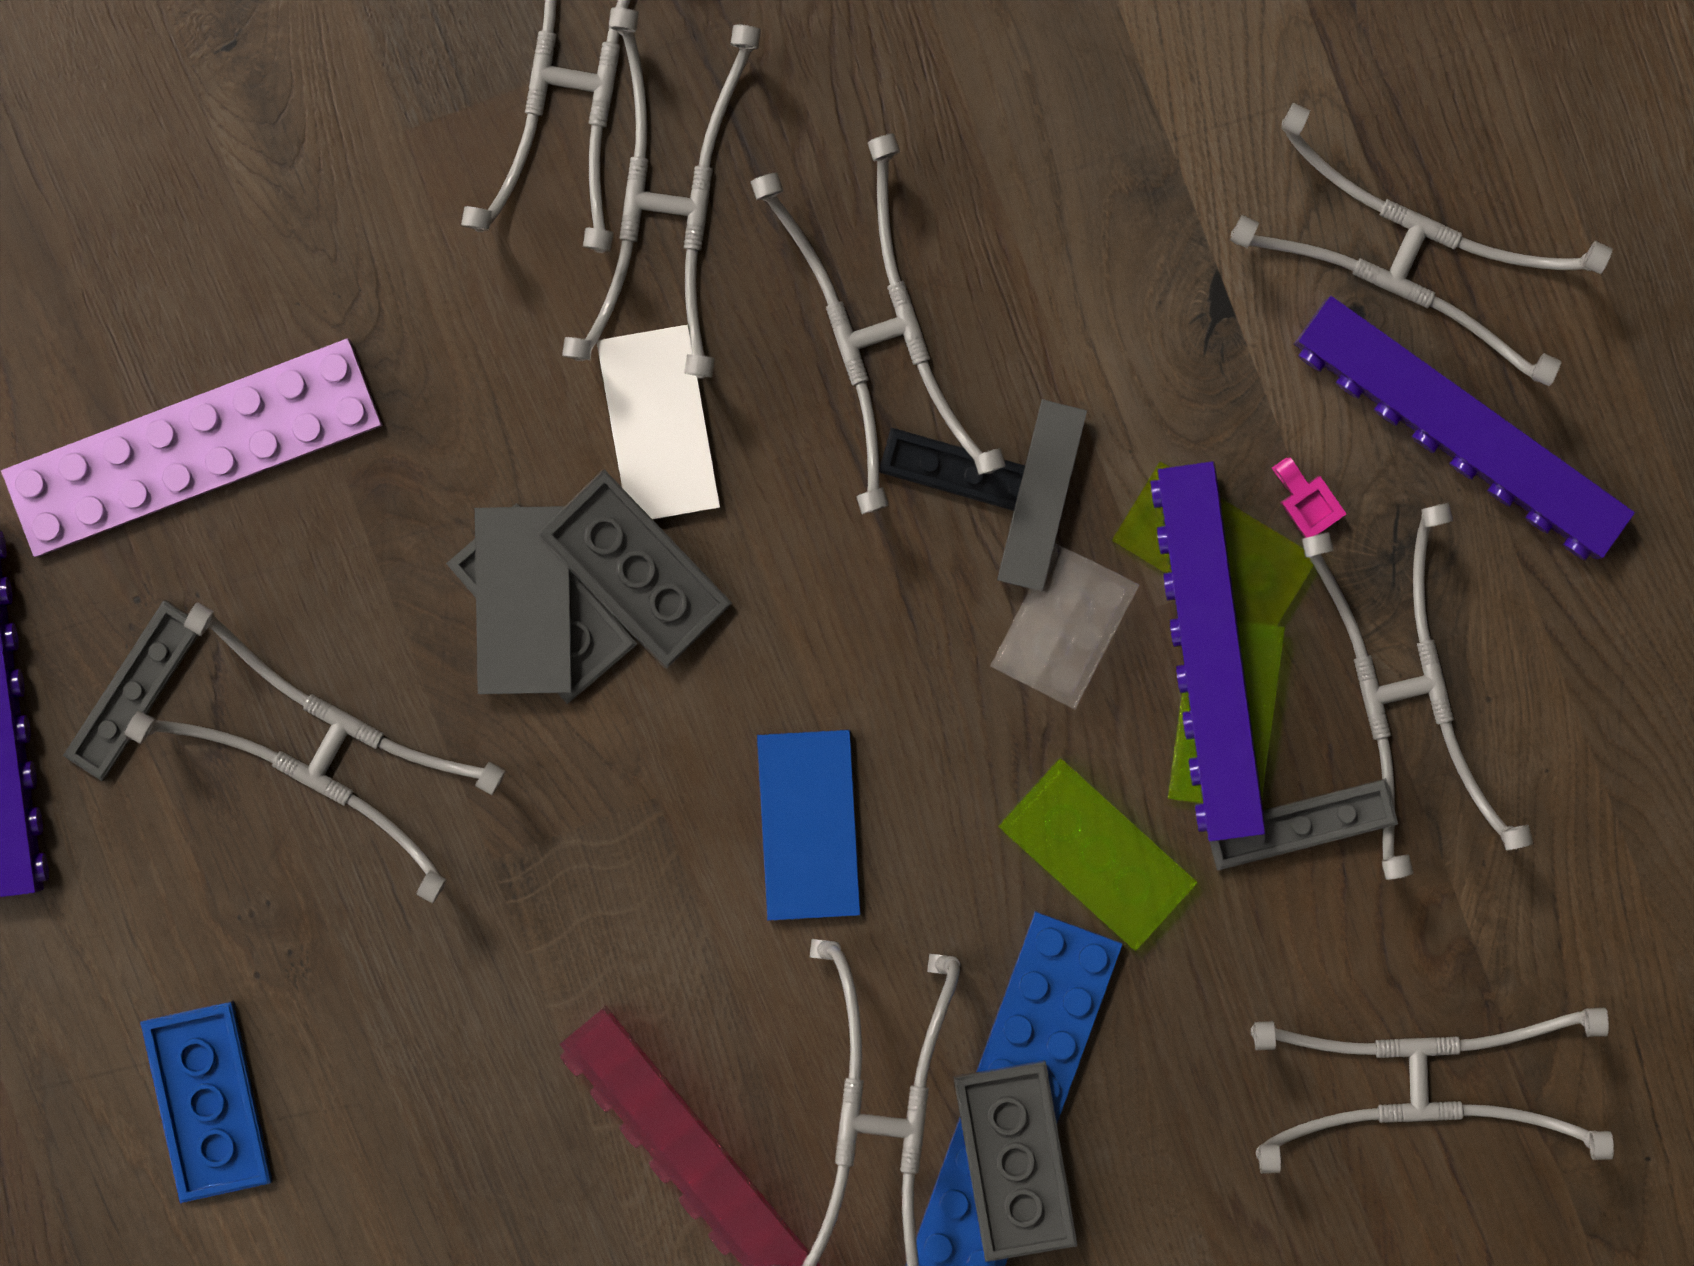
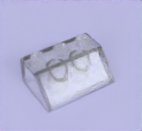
(1065, 627)

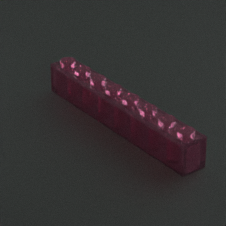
(680, 1144)

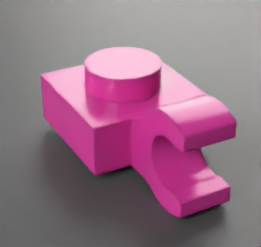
(1310, 503)

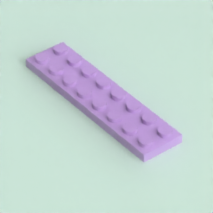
(191, 448)

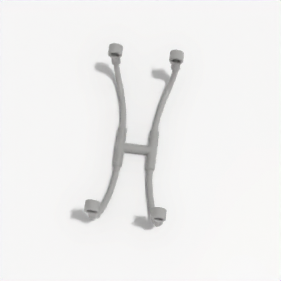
(542, 75)
(636, 200)
(1418, 228)
(905, 324)
(1431, 682)
(314, 775)
(1420, 1109)
(853, 1122)

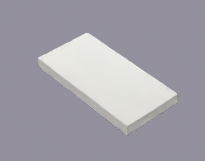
(658, 422)

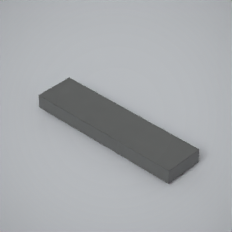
(1041, 495)
(132, 689)
(1311, 823)

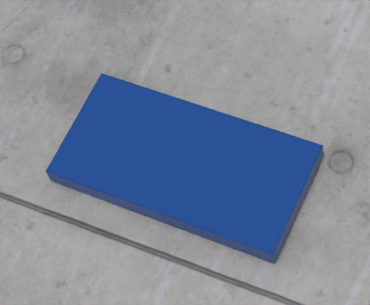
(808, 825)
(206, 1101)

